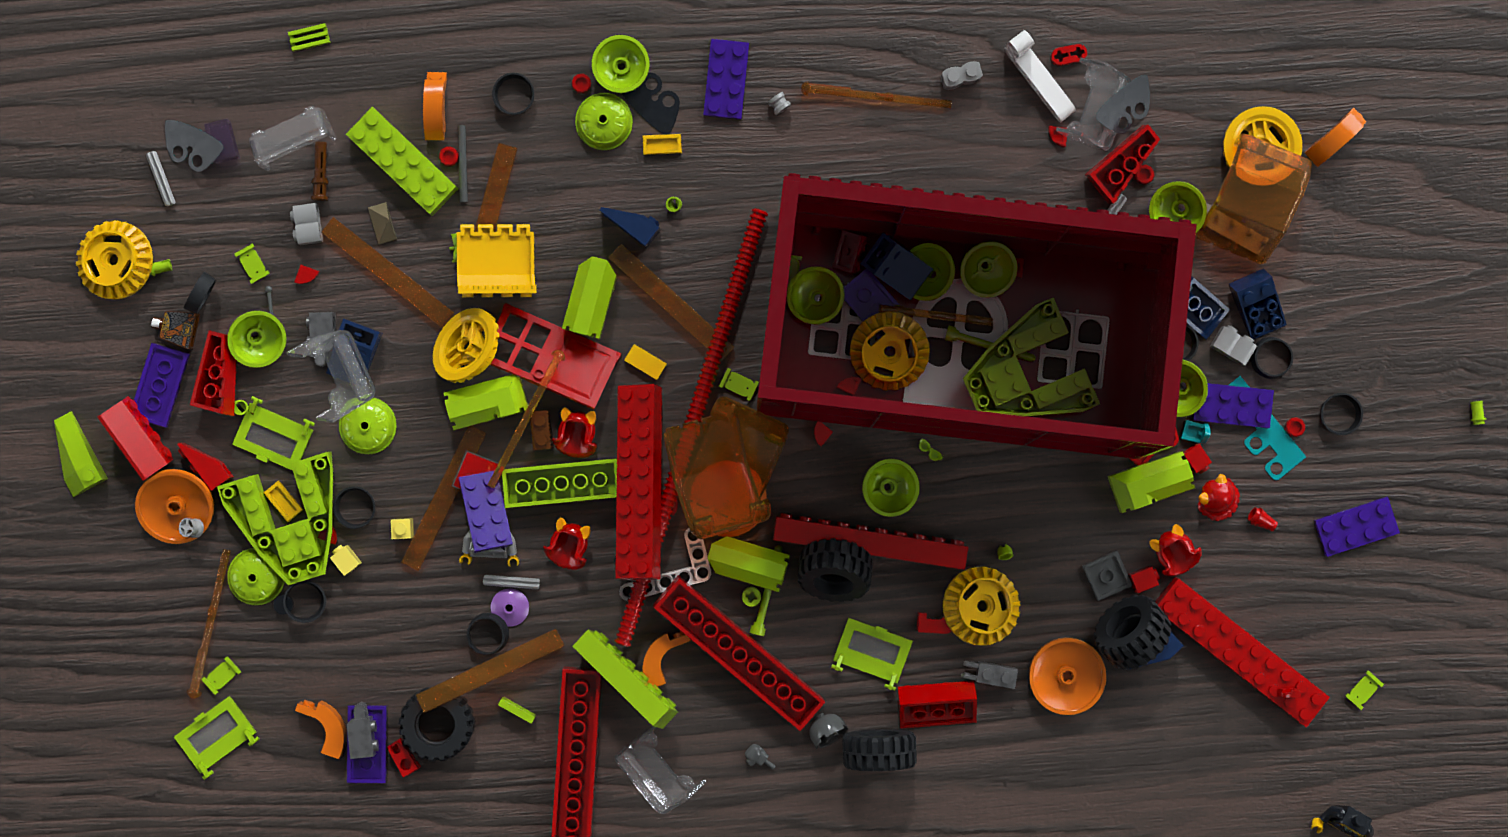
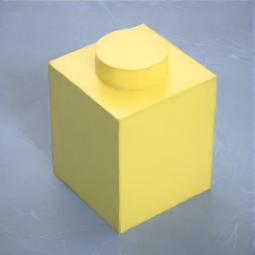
(402, 528)
(345, 559)

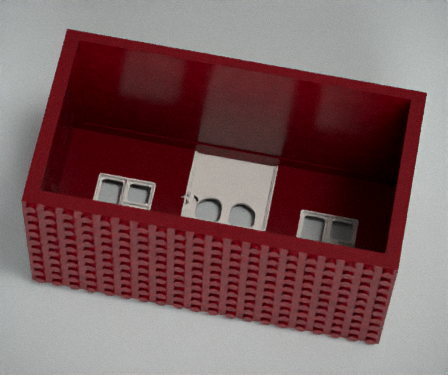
(1094, 265)

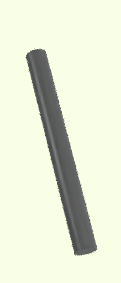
(462, 163)

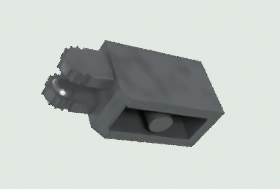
(320, 324)
(992, 674)
(361, 733)

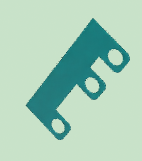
(1287, 451)

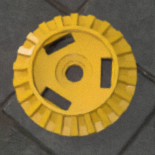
(1257, 124)
(133, 248)
(897, 329)
(450, 344)
(960, 612)

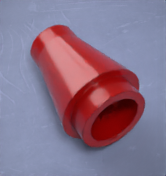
(1261, 519)

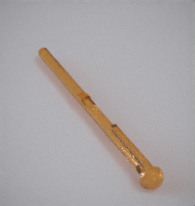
(847, 92)
(558, 355)
(194, 691)

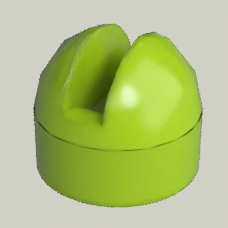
(670, 204)
(243, 404)
(1004, 553)

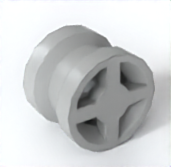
(779, 103)
(187, 530)

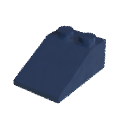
(636, 225)
(1204, 310)

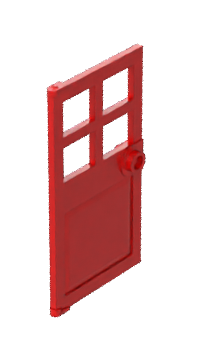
(578, 377)

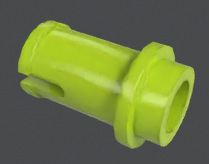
(161, 266)
(1477, 413)

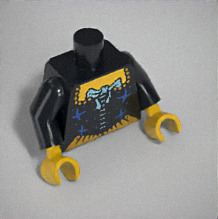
(1346, 820)

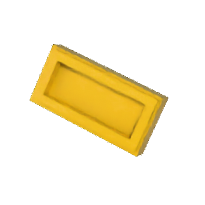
(662, 144)
(645, 362)
(283, 501)

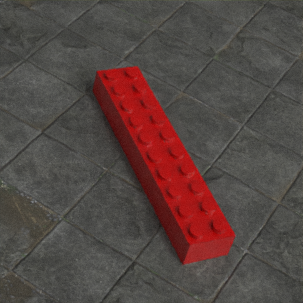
(638, 482)
(876, 542)
(1240, 651)
(738, 653)
(576, 752)

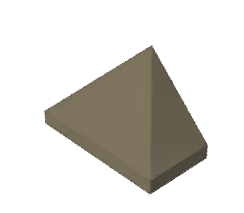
(382, 223)

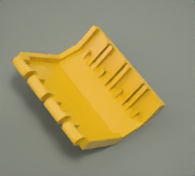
(495, 260)

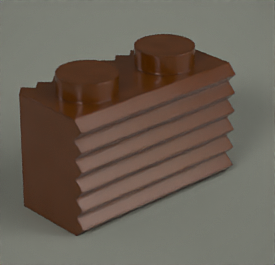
(541, 430)

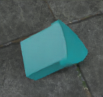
(1195, 432)

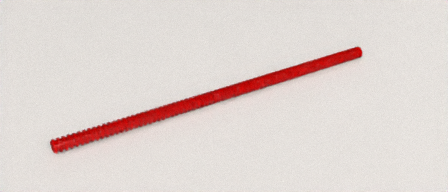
(699, 400)

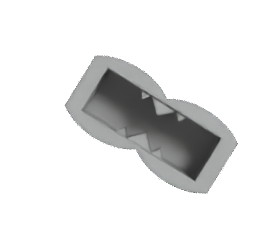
(956, 76)
(306, 224)
(1233, 345)

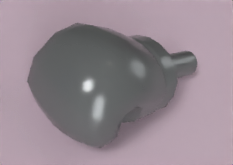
(756, 754)

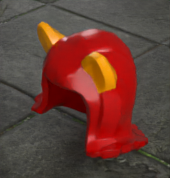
(576, 434)
(1218, 498)
(568, 545)
(1175, 551)

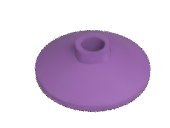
(517, 600)

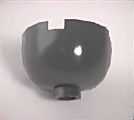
(827, 729)

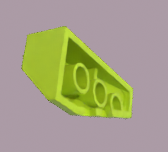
(78, 460)

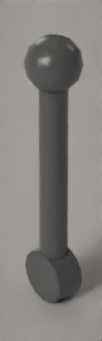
(268, 289)

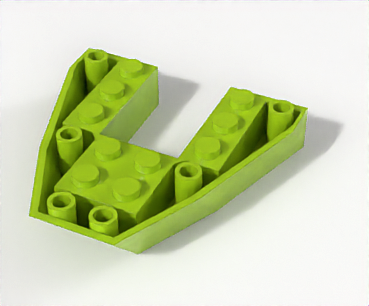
(998, 380)
(294, 548)

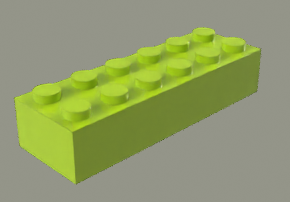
(402, 161)
(560, 483)
(625, 679)

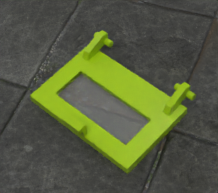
(272, 435)
(872, 651)
(215, 735)

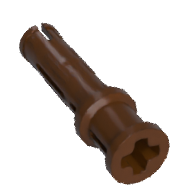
(320, 181)

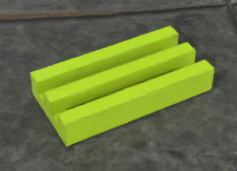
(293, 41)
(517, 709)

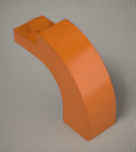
(434, 106)
(1336, 137)
(654, 655)
(333, 724)

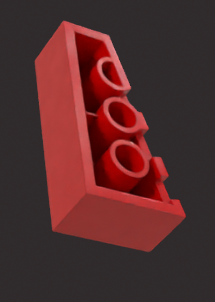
(1119, 166)
(216, 377)

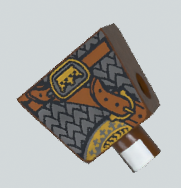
(178, 327)

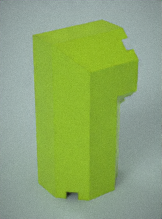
(590, 297)
(486, 400)
(1151, 482)
(748, 563)

